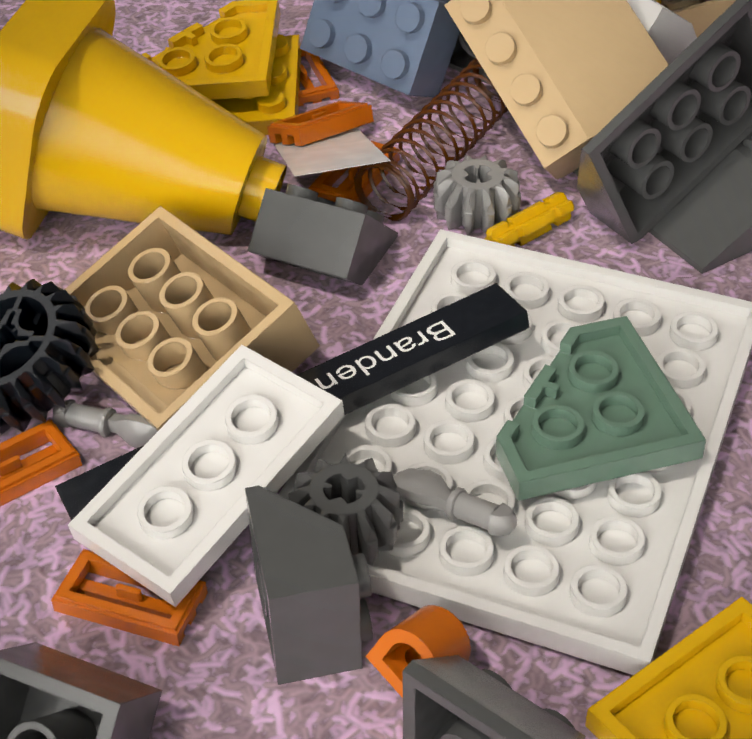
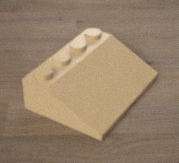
(560, 66)
(176, 311)

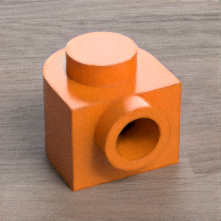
(422, 635)

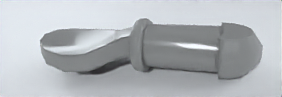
(129, 427)
(431, 490)

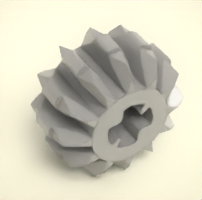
(476, 193)

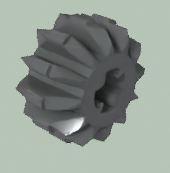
(357, 499)

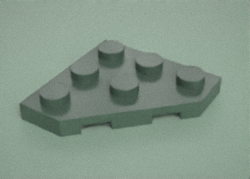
(596, 416)

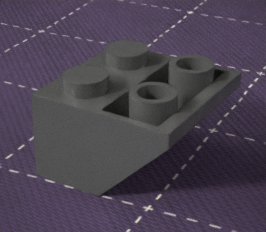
(320, 234)

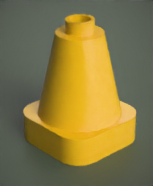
(114, 133)

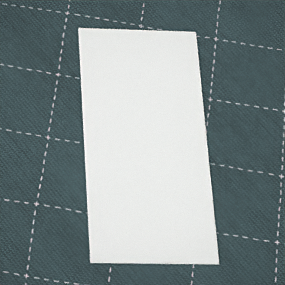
(331, 153)

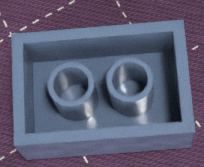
(385, 40)

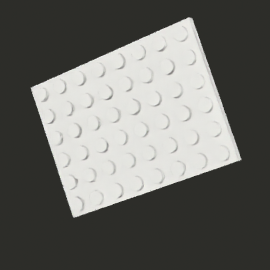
(586, 563)

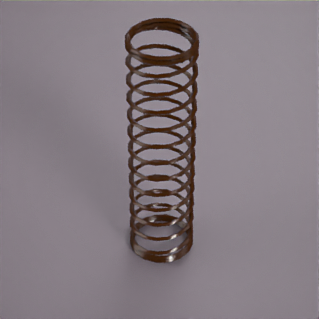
(390, 166)

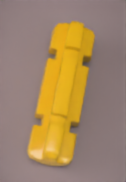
(532, 221)

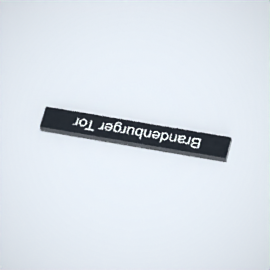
(374, 367)

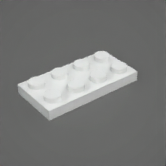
(185, 488)

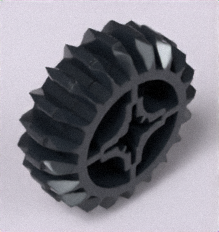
(42, 351)

